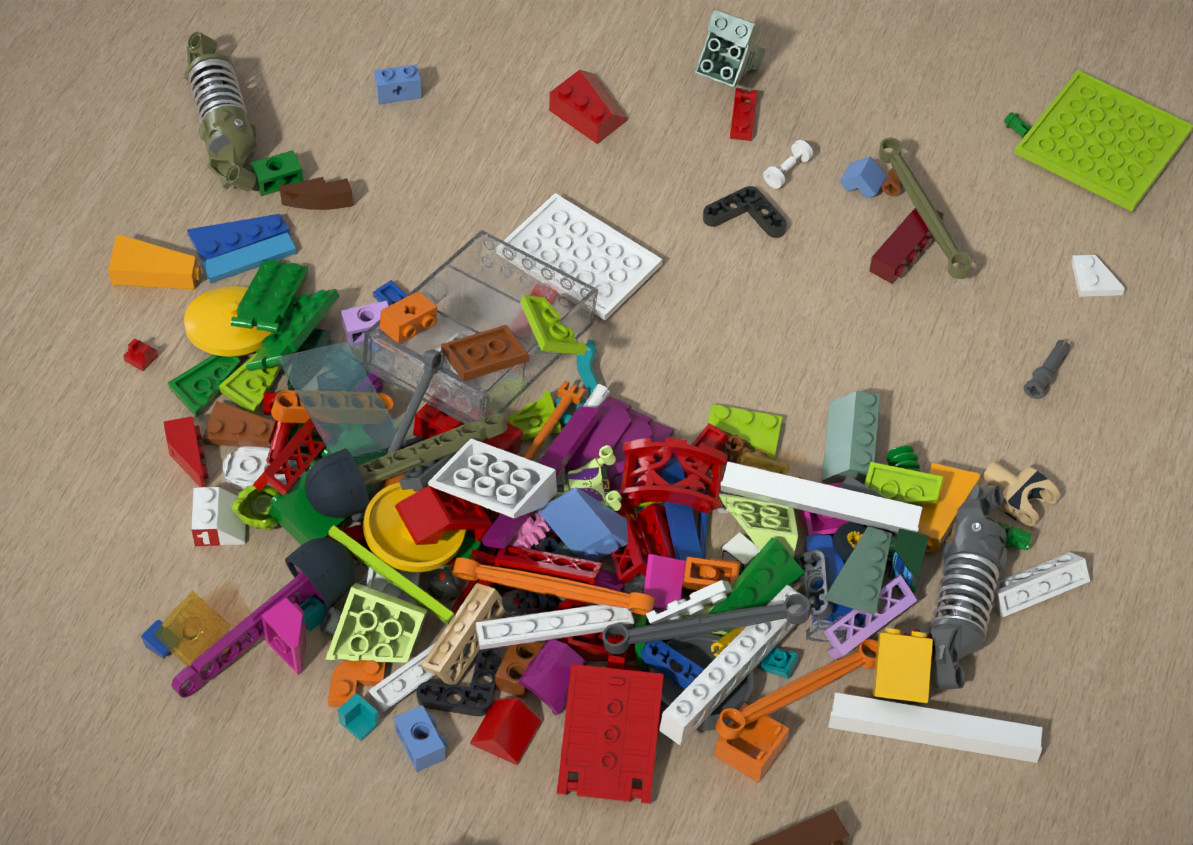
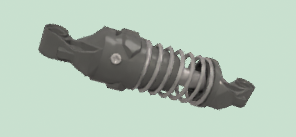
(970, 574)

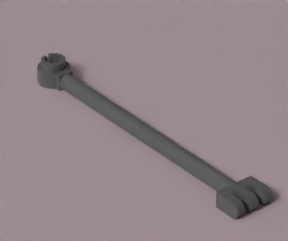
(433, 362)

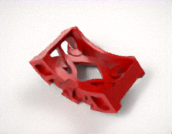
(646, 452)

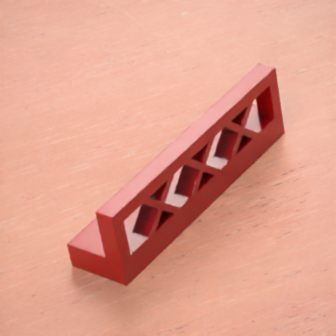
(287, 454)
(658, 532)
(636, 549)
(549, 564)

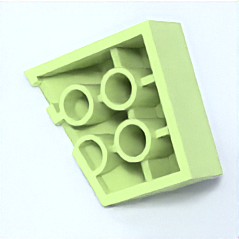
(763, 520)
(376, 627)

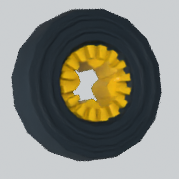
(843, 537)

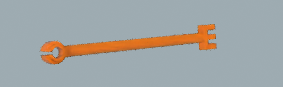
(567, 397)

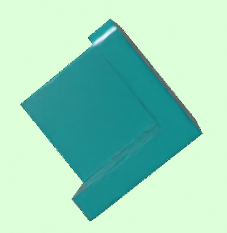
(358, 717)

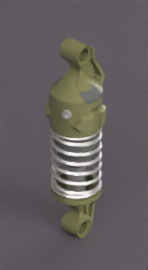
(220, 112)

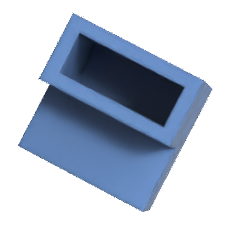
(863, 175)

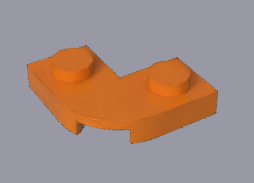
(351, 674)

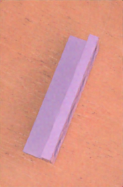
(874, 622)

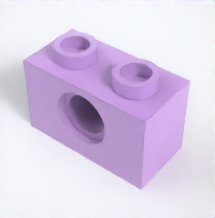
(359, 320)

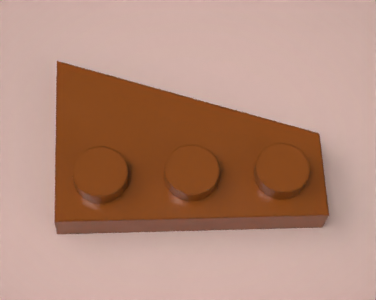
(237, 428)

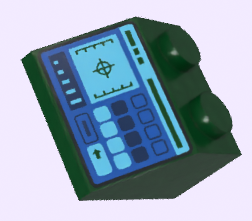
(906, 557)

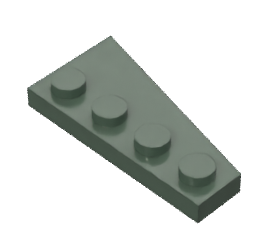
(862, 575)

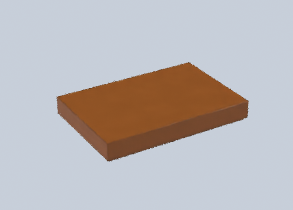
(484, 352)

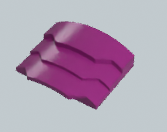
(614, 428)

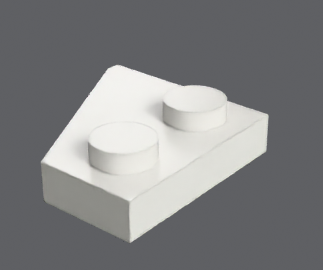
(1094, 277)

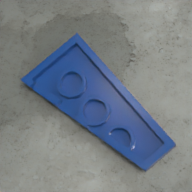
(231, 236)

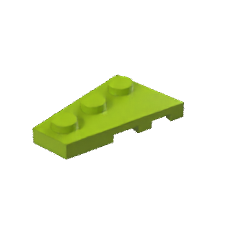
(548, 329)
(247, 386)
(757, 428)
(904, 484)

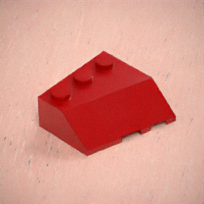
(586, 106)

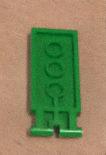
(270, 296)
(295, 329)

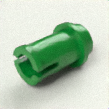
(1018, 125)

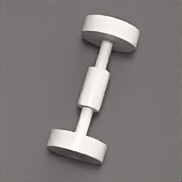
(774, 176)

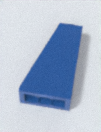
(825, 545)

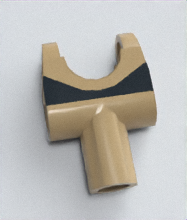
(1020, 490)

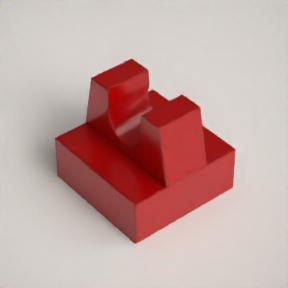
(140, 354)

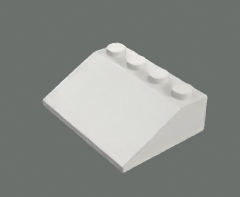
(496, 479)

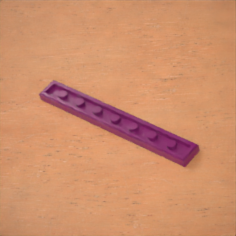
(555, 457)

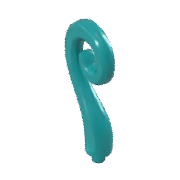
(585, 369)

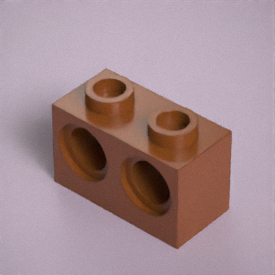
(515, 665)

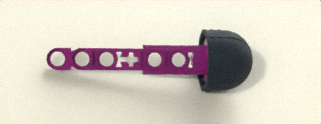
(319, 569)

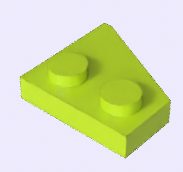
(534, 416)

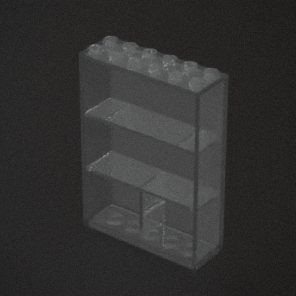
(475, 293)

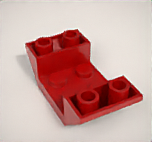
(433, 512)

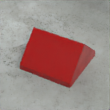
(507, 730)

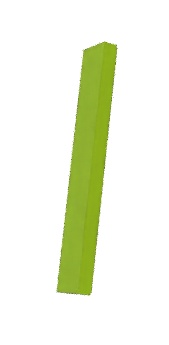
(392, 575)

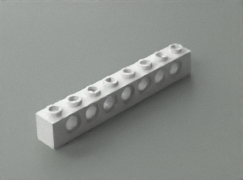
(725, 673)

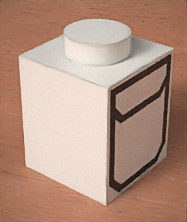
(741, 550)

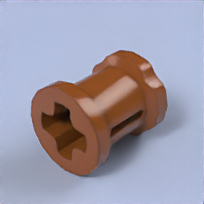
(892, 185)

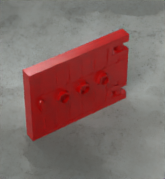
(610, 733)

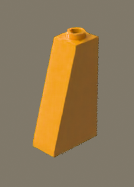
(151, 265)
(939, 517)

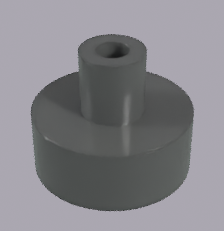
(330, 620)

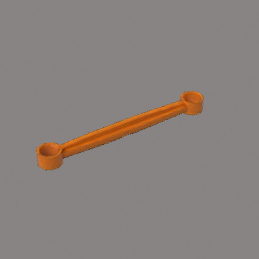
(562, 588)
(796, 690)

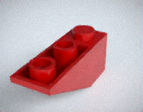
(184, 449)

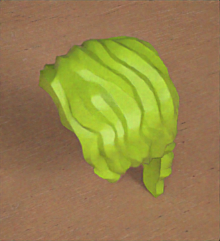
(253, 507)

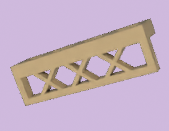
(462, 631)

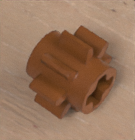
(733, 448)

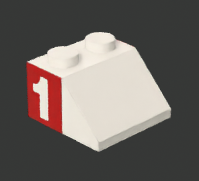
(214, 520)

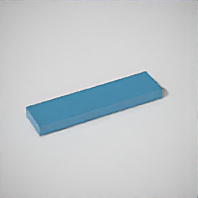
(248, 257)

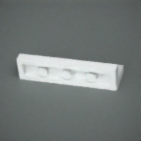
(1040, 583)

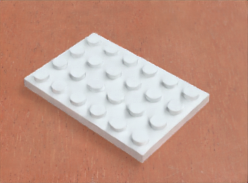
(586, 250)

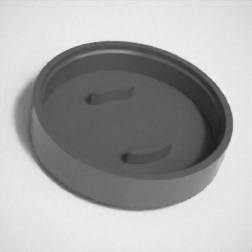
(698, 650)

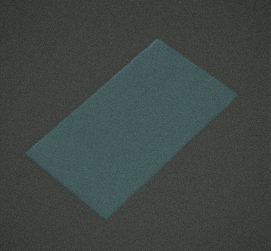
(340, 399)

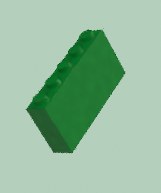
(298, 515)

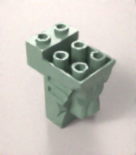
(729, 49)

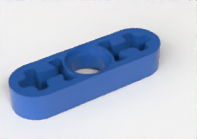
(665, 668)

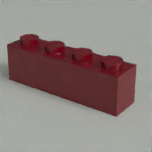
(902, 248)

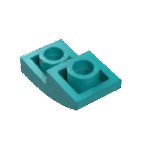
(779, 662)

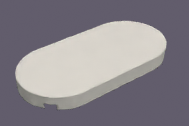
(248, 463)

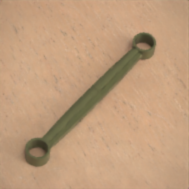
(925, 208)

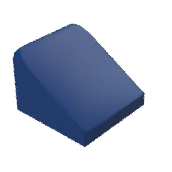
(153, 643)

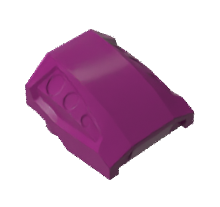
(550, 674)

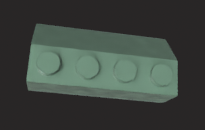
(851, 437)

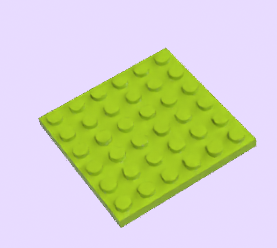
(1104, 140)

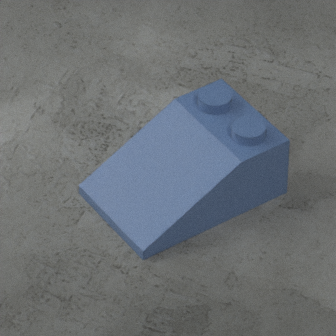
(586, 525)

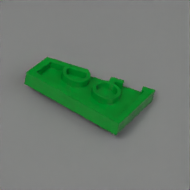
(201, 383)

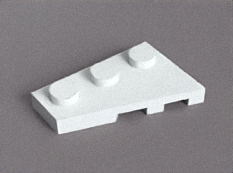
(713, 593)

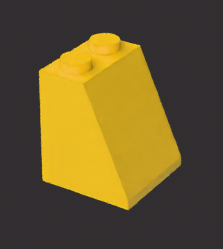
(902, 666)

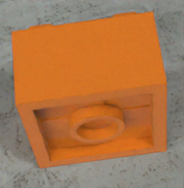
(755, 747)

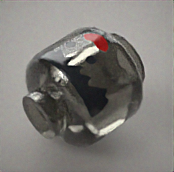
(445, 586)

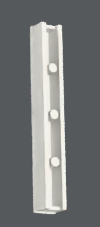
(820, 498)
(936, 727)

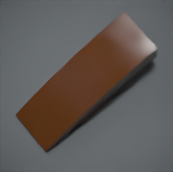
(317, 194)

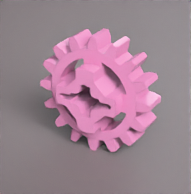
(531, 531)

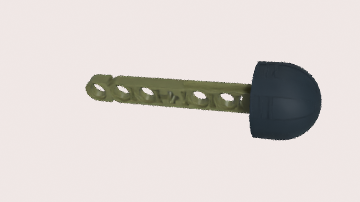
(339, 486)

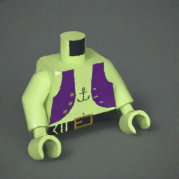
(594, 480)

